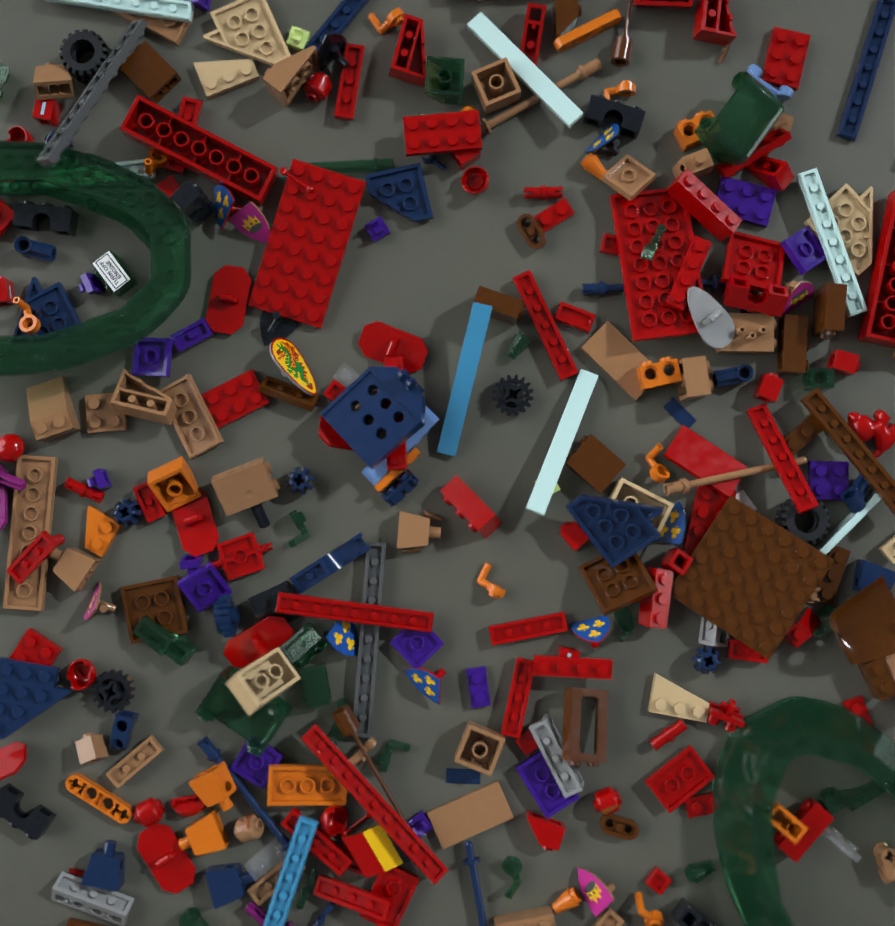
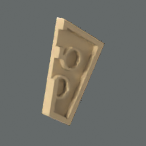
(224, 76)
(675, 701)

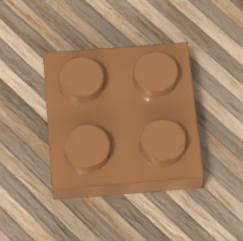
(628, 177)
(102, 416)

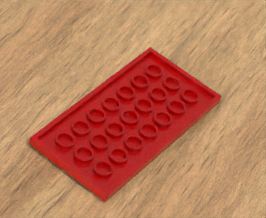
(307, 244)
(648, 281)

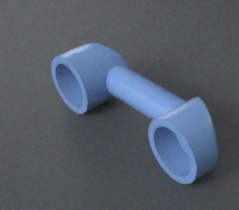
(783, 93)

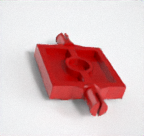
(241, 556)

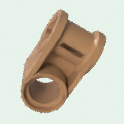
(885, 861)

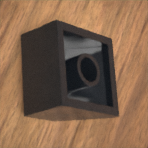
(265, 602)

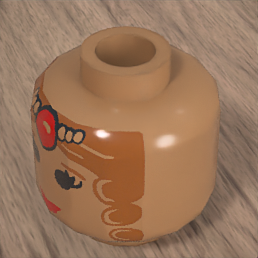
(249, 828)

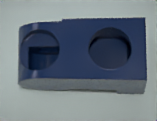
(123, 729)

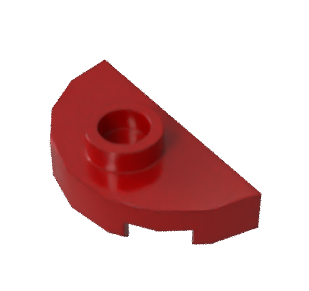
(188, 805)

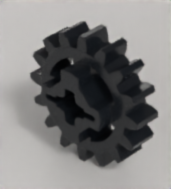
(517, 402)
(105, 695)

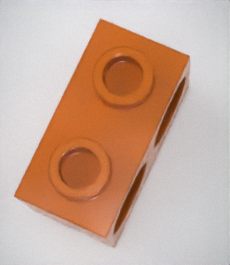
(688, 142)
(659, 377)

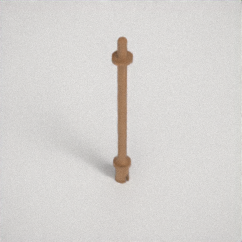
(581, 73)
(684, 485)

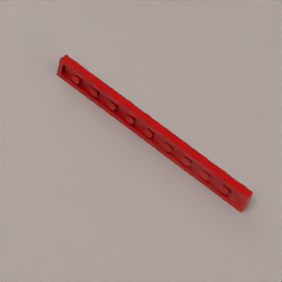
(374, 804)

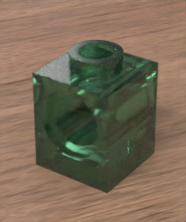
(826, 379)

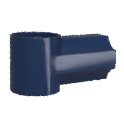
(36, 249)
(731, 375)
(855, 495)

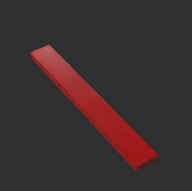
(354, 612)

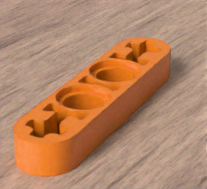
(587, 30)
(97, 802)

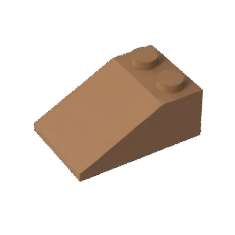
(289, 75)
(51, 410)

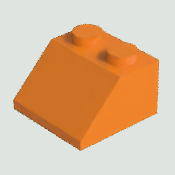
(173, 484)

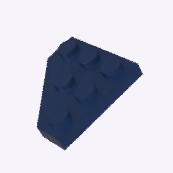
(402, 191)

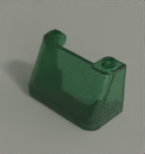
(741, 122)
(257, 728)

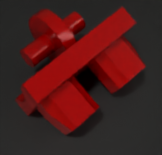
(726, 712)

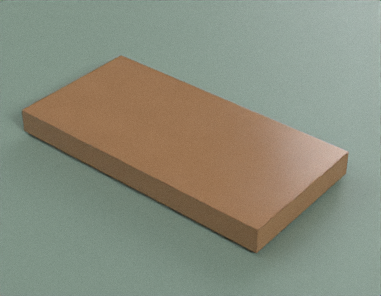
(166, 29)
(617, 358)
(192, 417)
(470, 814)

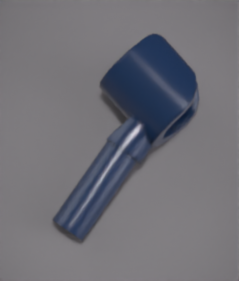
(430, 159)

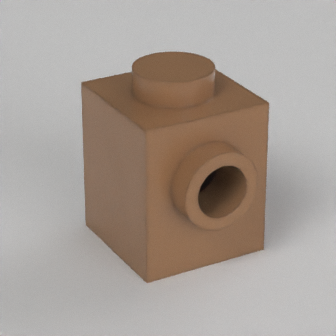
(91, 748)

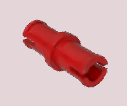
(542, 192)
(84, 490)
(668, 734)

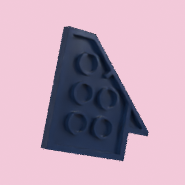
(51, 307)
(615, 525)
(26, 692)

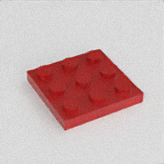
(753, 259)

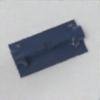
(392, 493)

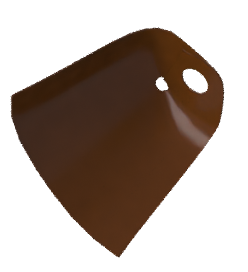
(866, 623)

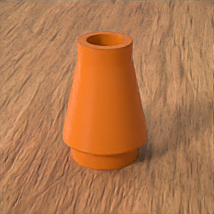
(593, 166)
(568, 899)

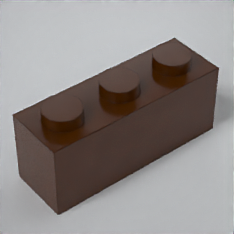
(793, 345)

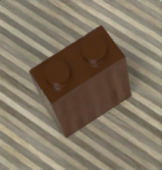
(150, 72)
(505, 307)
(829, 310)
(594, 463)

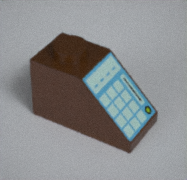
(565, 16)

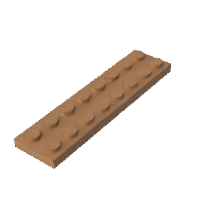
(30, 516)

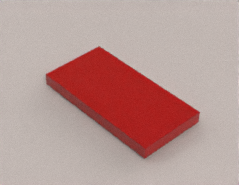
(703, 459)

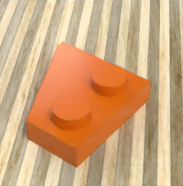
(100, 531)

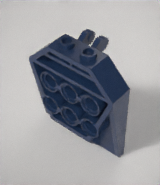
(393, 387)

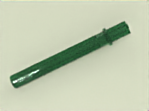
(357, 165)

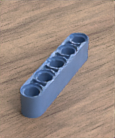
(380, 471)

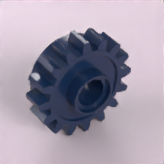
(226, 616)

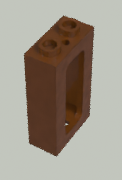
(571, 726)

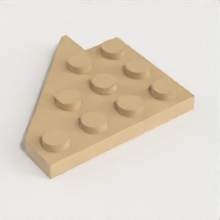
(855, 224)

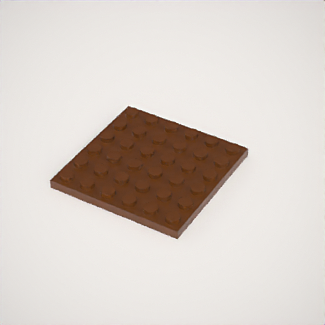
(750, 577)

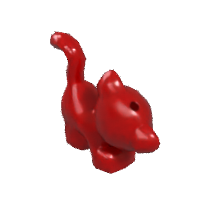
(867, 428)

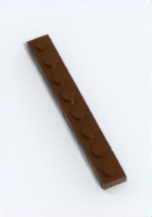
(851, 446)

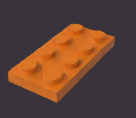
(303, 786)

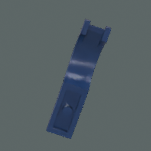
(330, 563)

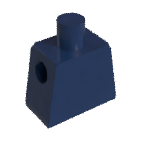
(867, 572)
(105, 868)
(227, 883)

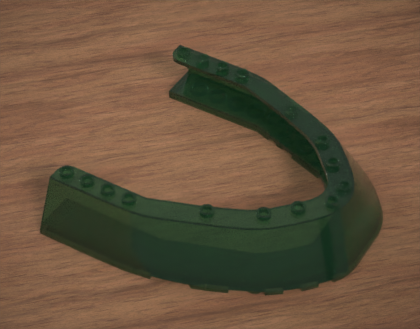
(123, 197)
(749, 780)

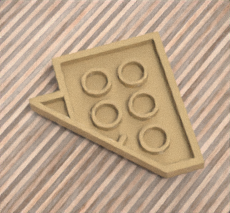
(249, 31)

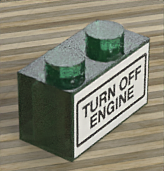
(114, 273)

